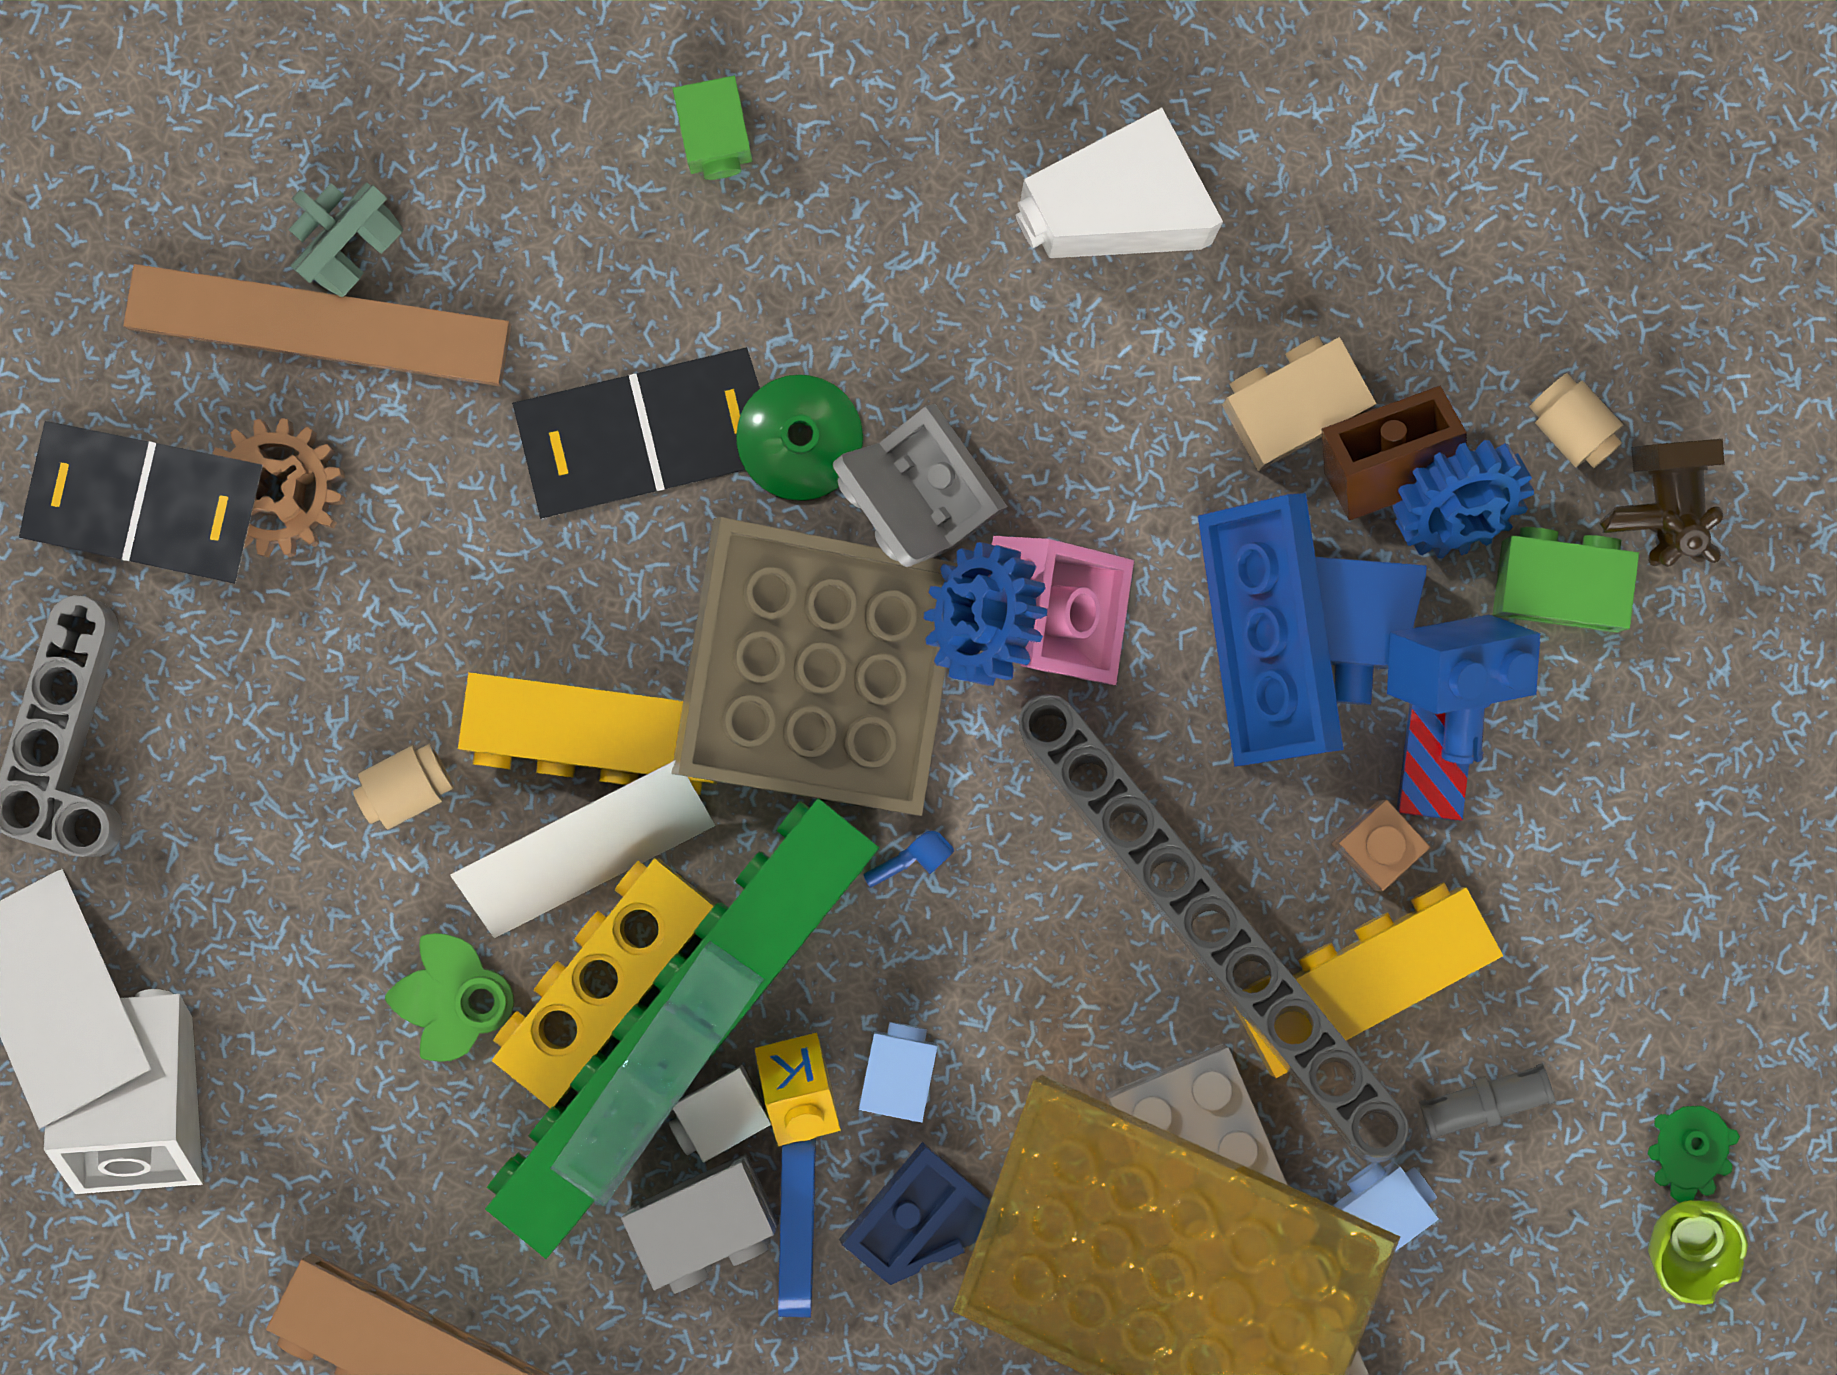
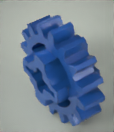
(1463, 499)
(985, 614)

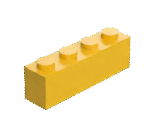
(568, 728)
(1386, 968)

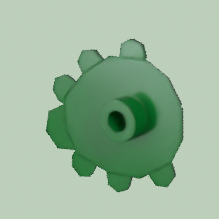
(1692, 1151)

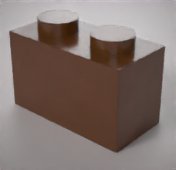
(1380, 449)

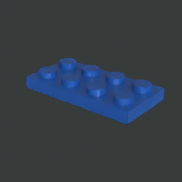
(1270, 630)

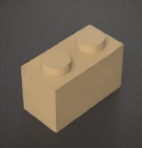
(1294, 403)

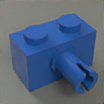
(1462, 671)

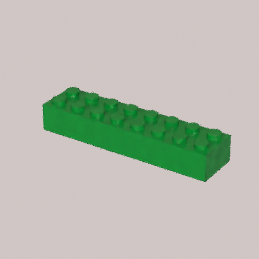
(761, 929)

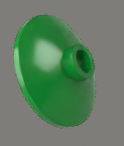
(770, 456)

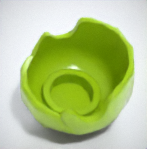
(1697, 1250)

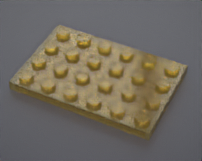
(1163, 1255)

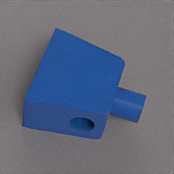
(1360, 610)

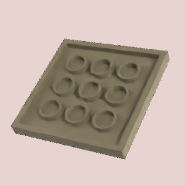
(812, 670)

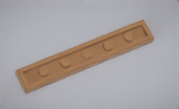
(317, 325)

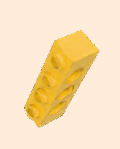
(550, 1069)

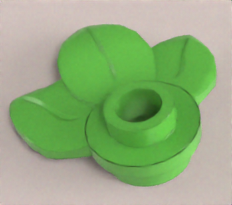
(441, 997)

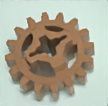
(300, 472)

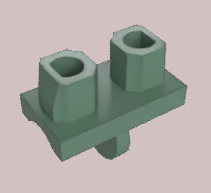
(361, 214)

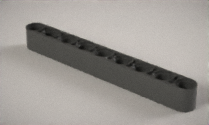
(1200, 895)

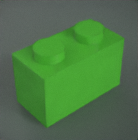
(1566, 581)

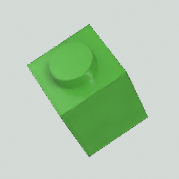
(713, 127)

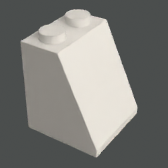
(1120, 197)
(147, 1127)

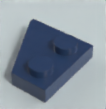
(917, 1218)

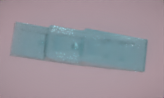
(656, 1073)

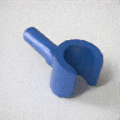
(928, 849)

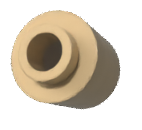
(1577, 422)
(402, 786)

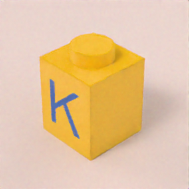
(797, 1089)

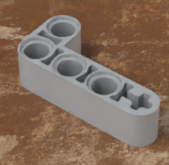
(70, 726)

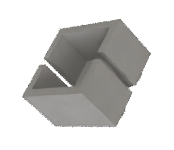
(700, 1224)

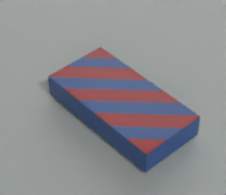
(1427, 781)

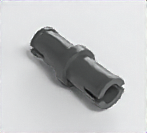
(1487, 1101)

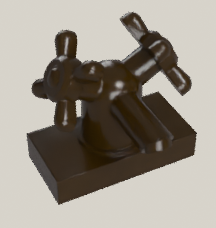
(1679, 504)

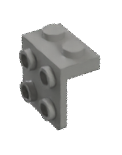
(919, 488)

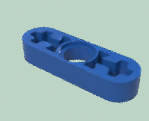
(797, 1229)

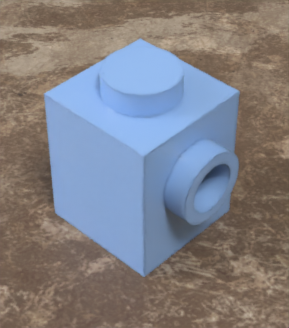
(1391, 1200)

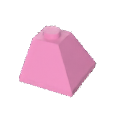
(1084, 604)

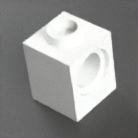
(719, 1115)

